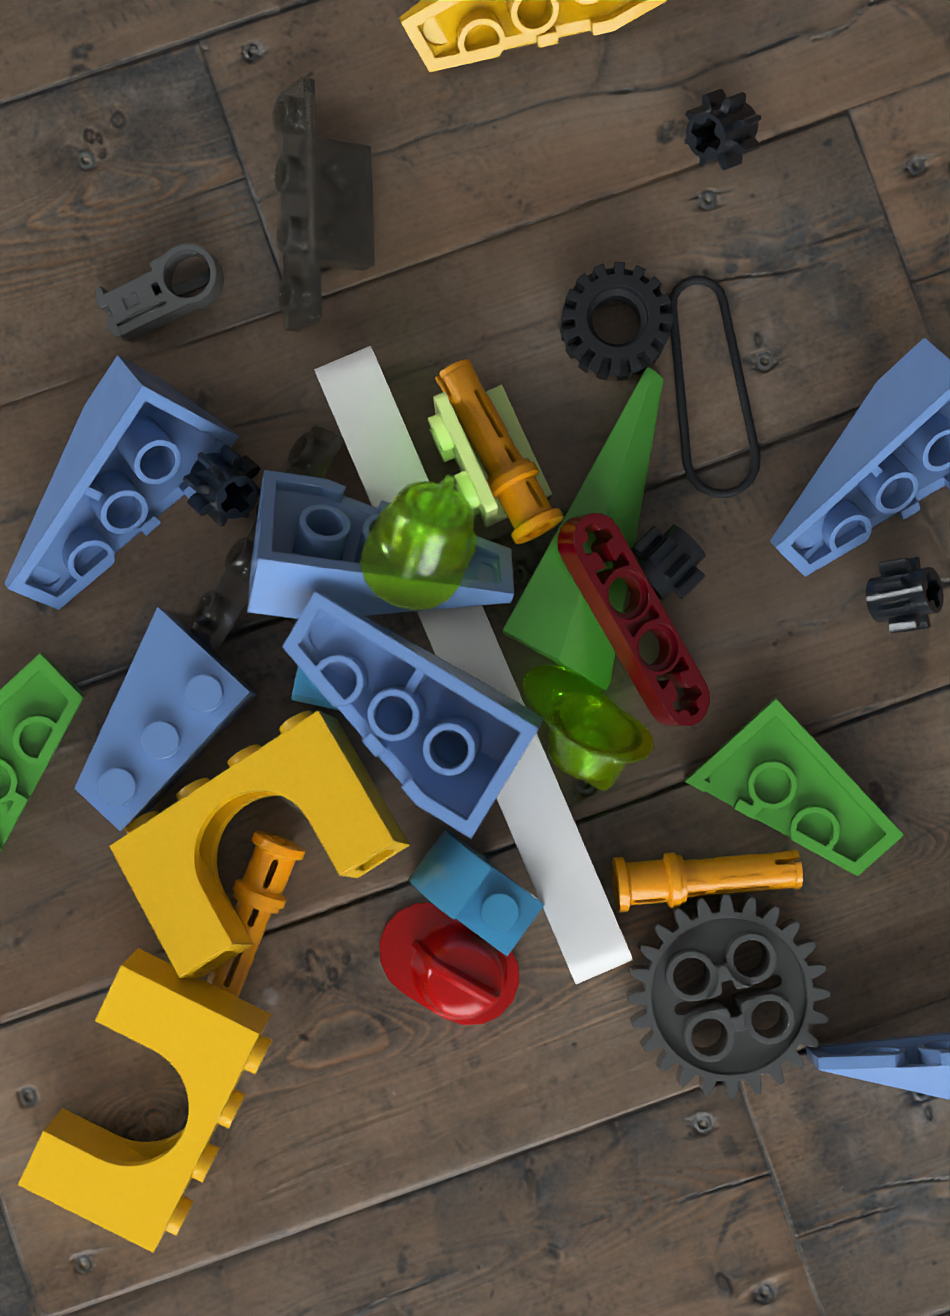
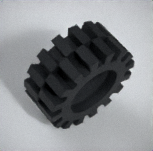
(623, 286)

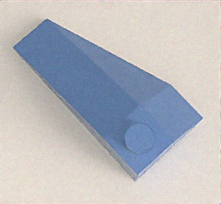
(879, 465)
(112, 481)
(314, 542)
(424, 718)
(904, 1062)

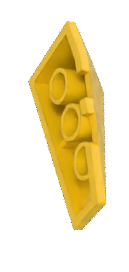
(477, 30)

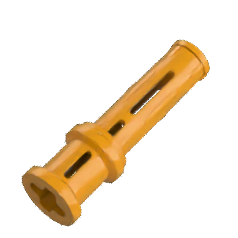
(509, 474)
(677, 879)
(263, 895)

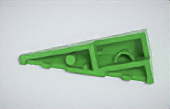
(552, 610)

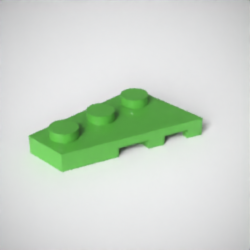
(33, 721)
(794, 786)

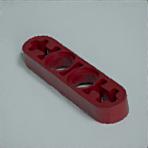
(641, 615)

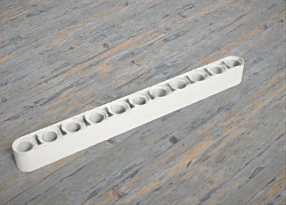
(465, 639)

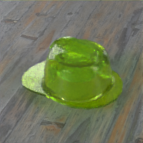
(420, 546)
(586, 728)

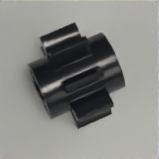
(722, 129)
(223, 485)
(670, 561)
(904, 595)

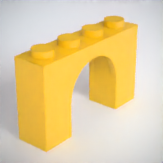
(174, 852)
(142, 1185)

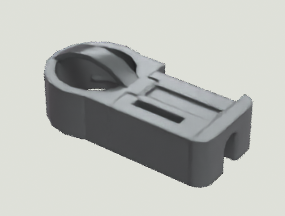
(154, 300)

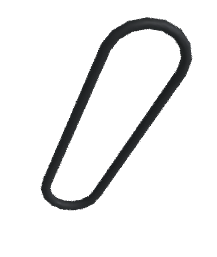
(740, 382)

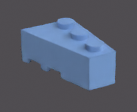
(161, 721)

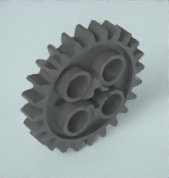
(741, 1049)

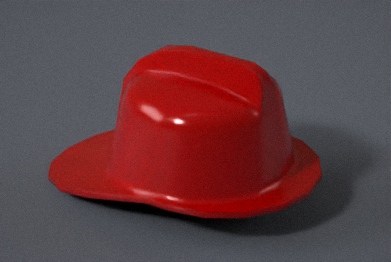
(447, 966)

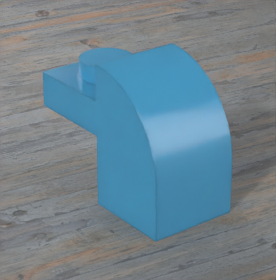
(475, 892)

